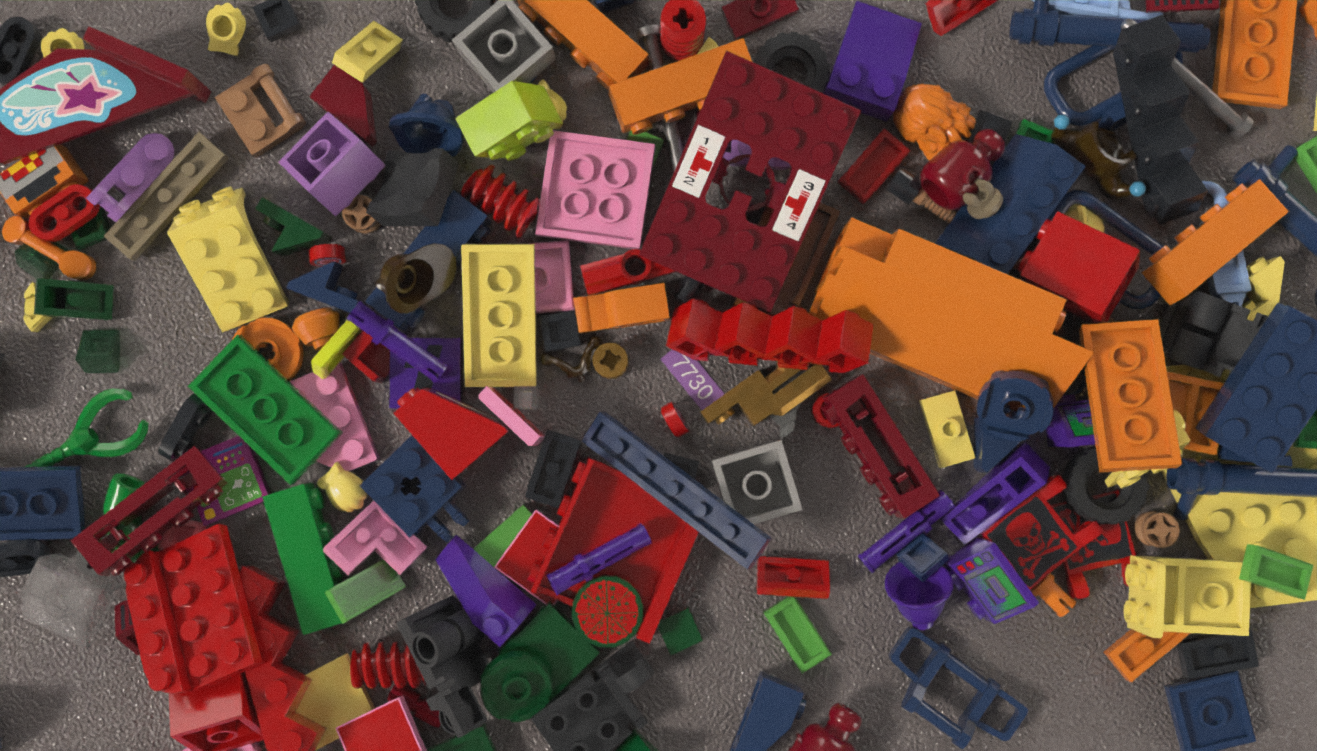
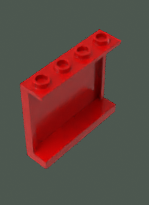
(602, 509)

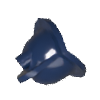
(428, 127)

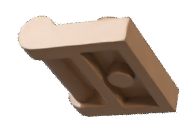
(250, 116)

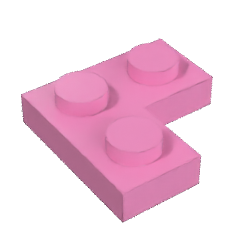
(373, 532)

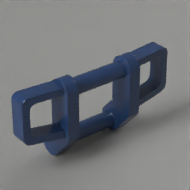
(987, 690)

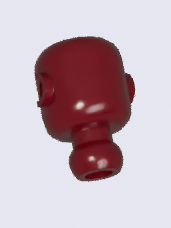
(957, 167)
(832, 735)

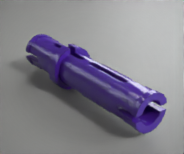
(396, 341)
(906, 532)
(593, 562)

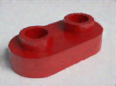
(66, 211)

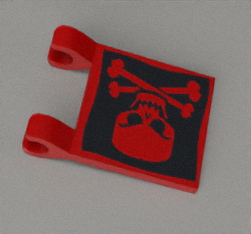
(1035, 535)
(1108, 549)

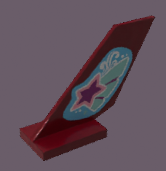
(85, 92)

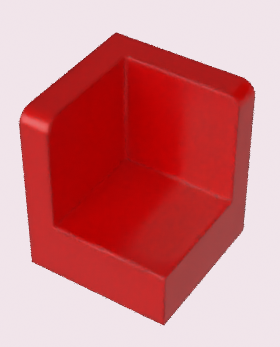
(369, 357)

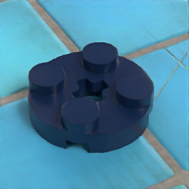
(1015, 386)

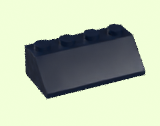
(1032, 182)

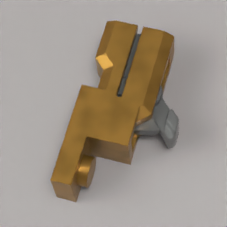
(771, 396)

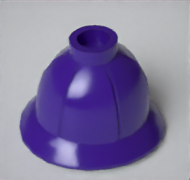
(918, 600)

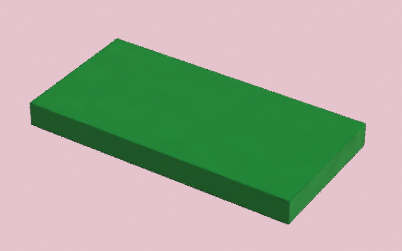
(265, 409)

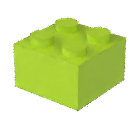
(509, 121)

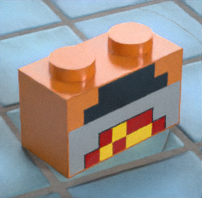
(39, 178)

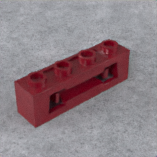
(909, 497)
(101, 552)

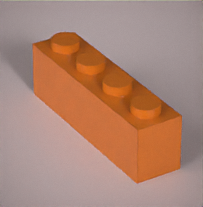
(590, 37)
(669, 89)
(1214, 242)

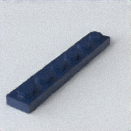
(676, 490)

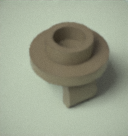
(985, 202)

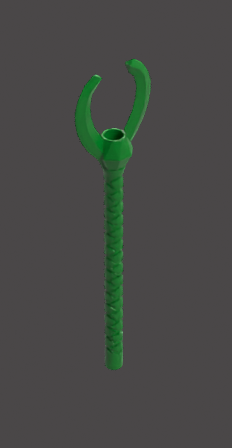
(85, 440)

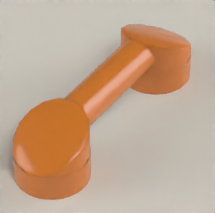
(71, 263)

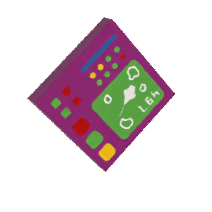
(244, 476)

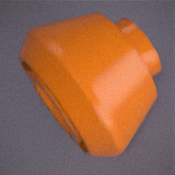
(317, 326)

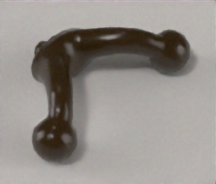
(548, 359)

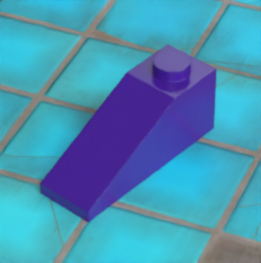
(997, 493)
(483, 591)

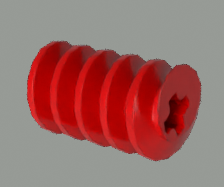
(682, 28)
(501, 200)
(384, 667)

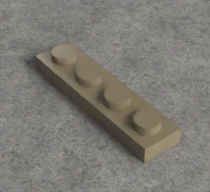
(165, 196)

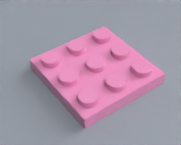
(595, 190)

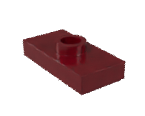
(750, 16)

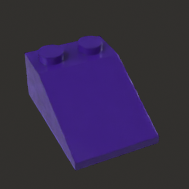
(873, 60)

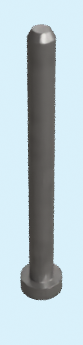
(650, 35)
(1237, 124)

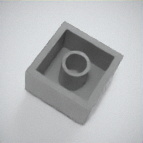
(504, 46)
(757, 482)

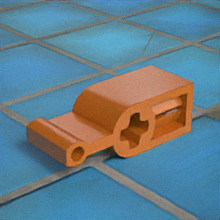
(622, 308)

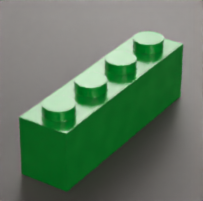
(300, 540)

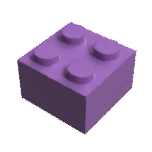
(332, 164)

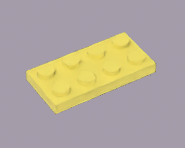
(499, 315)

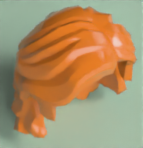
(931, 118)

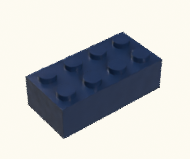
(1268, 391)

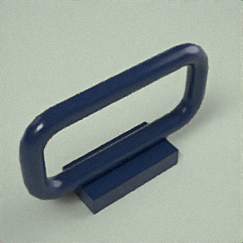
(1109, 111)
(1124, 227)

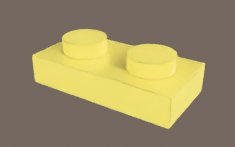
(367, 51)

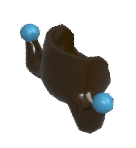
(1100, 154)

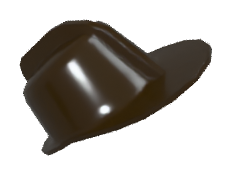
(417, 276)

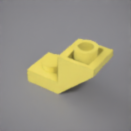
(1265, 284)

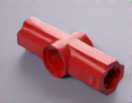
(611, 272)

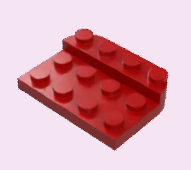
(191, 613)

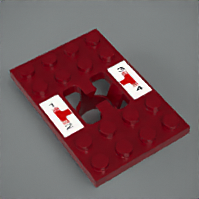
(775, 121)

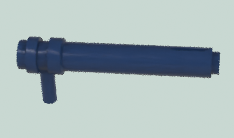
(1051, 27)
(1299, 220)
(1212, 477)

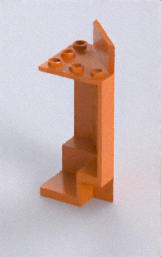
(946, 312)

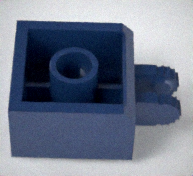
(410, 509)

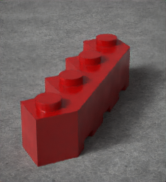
(788, 337)
(273, 685)

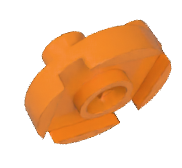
(285, 343)

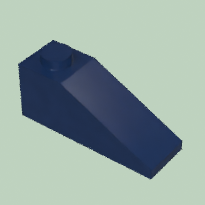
(768, 713)

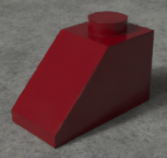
(348, 102)

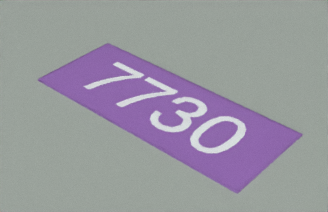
(692, 378)

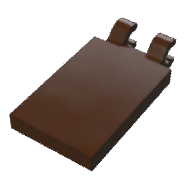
(806, 257)

